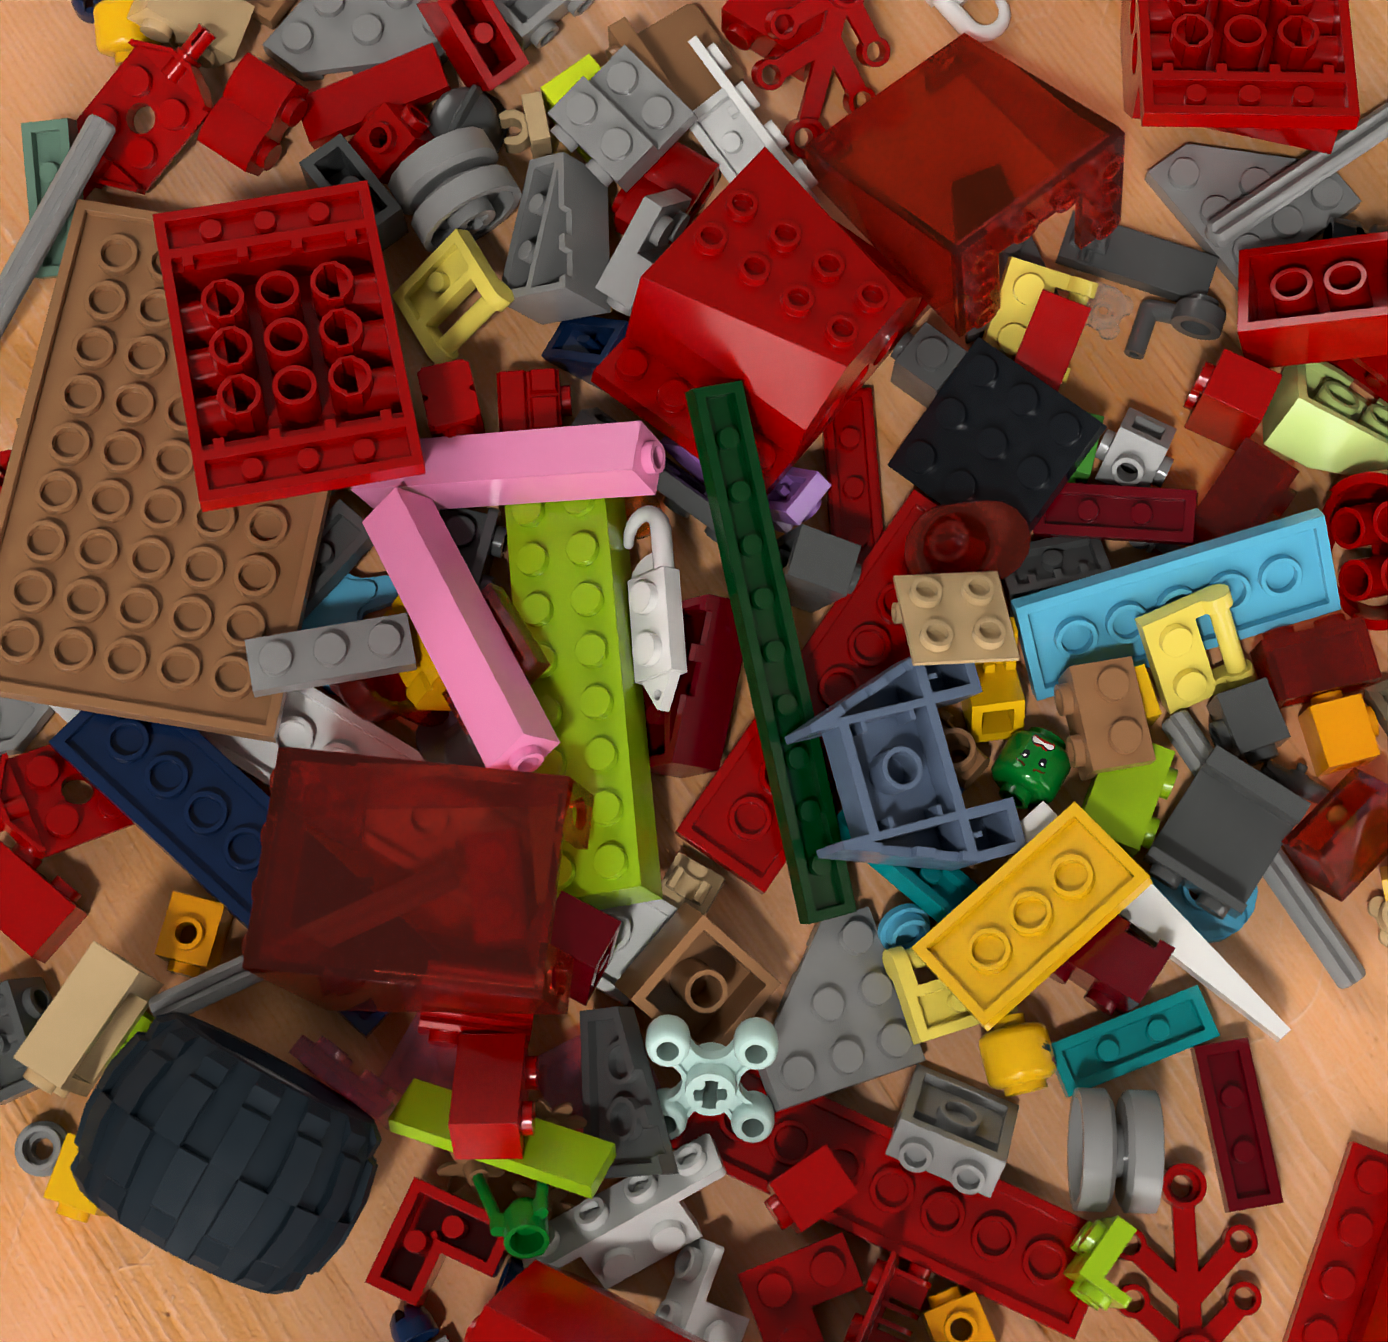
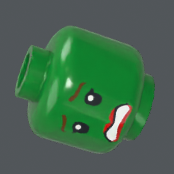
(1031, 767)

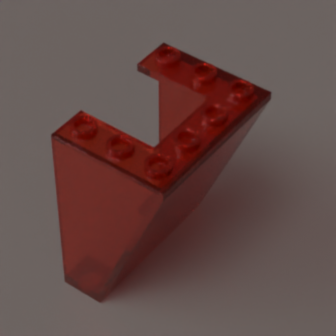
(965, 166)
(413, 884)

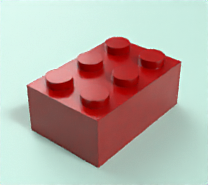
(1314, 300)

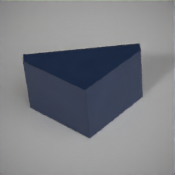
(583, 344)

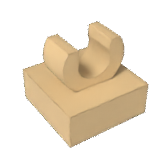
(532, 125)
(691, 883)

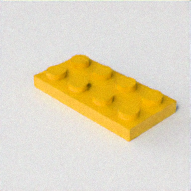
(1031, 915)

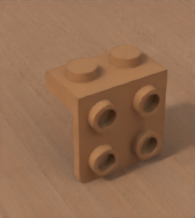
(670, 56)

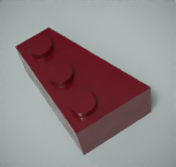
(694, 731)
(1115, 967)

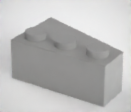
(559, 242)

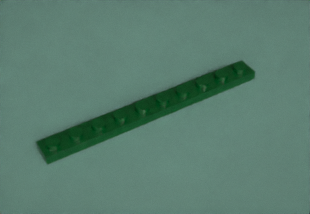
(769, 648)

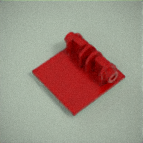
(884, 1283)

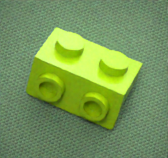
(1096, 1252)

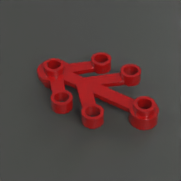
(826, 53)
(1188, 1284)

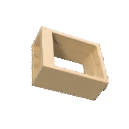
(86, 1023)

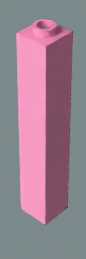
(533, 466)
(460, 633)

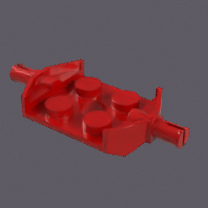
(176, 93)
(39, 814)

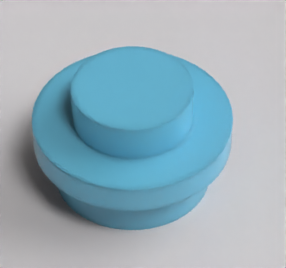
(903, 926)

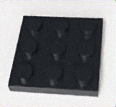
(997, 437)

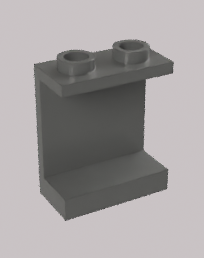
(1224, 833)

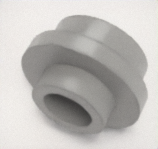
(26, 1147)

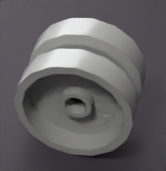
(454, 186)
(1115, 1150)

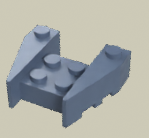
(901, 777)

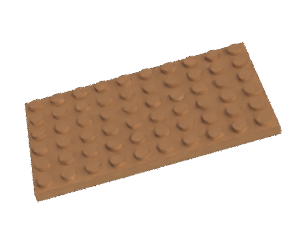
(107, 564)

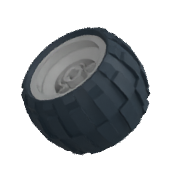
(225, 1155)

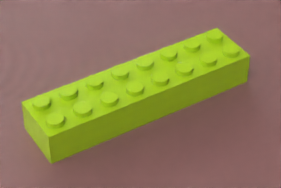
(574, 599)

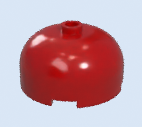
(1356, 519)

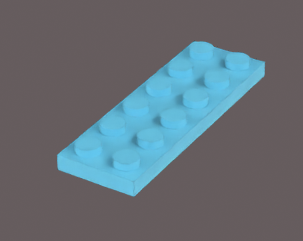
(1273, 571)

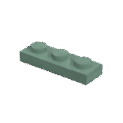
(44, 151)

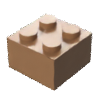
(698, 976)

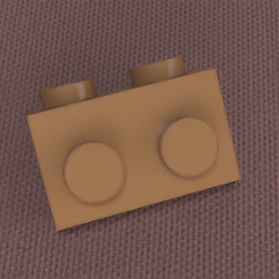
(1104, 717)

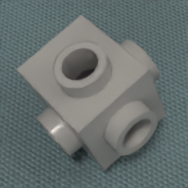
(1135, 452)

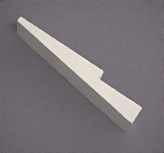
(1158, 919)

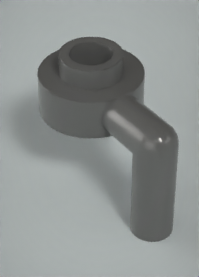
(1192, 316)

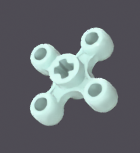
(713, 1075)

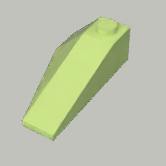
(1325, 422)

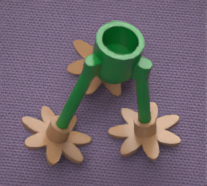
(526, 1218)

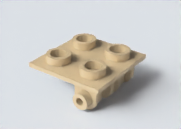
(954, 618)

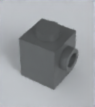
(924, 363)
(1248, 722)

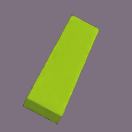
(550, 1156)

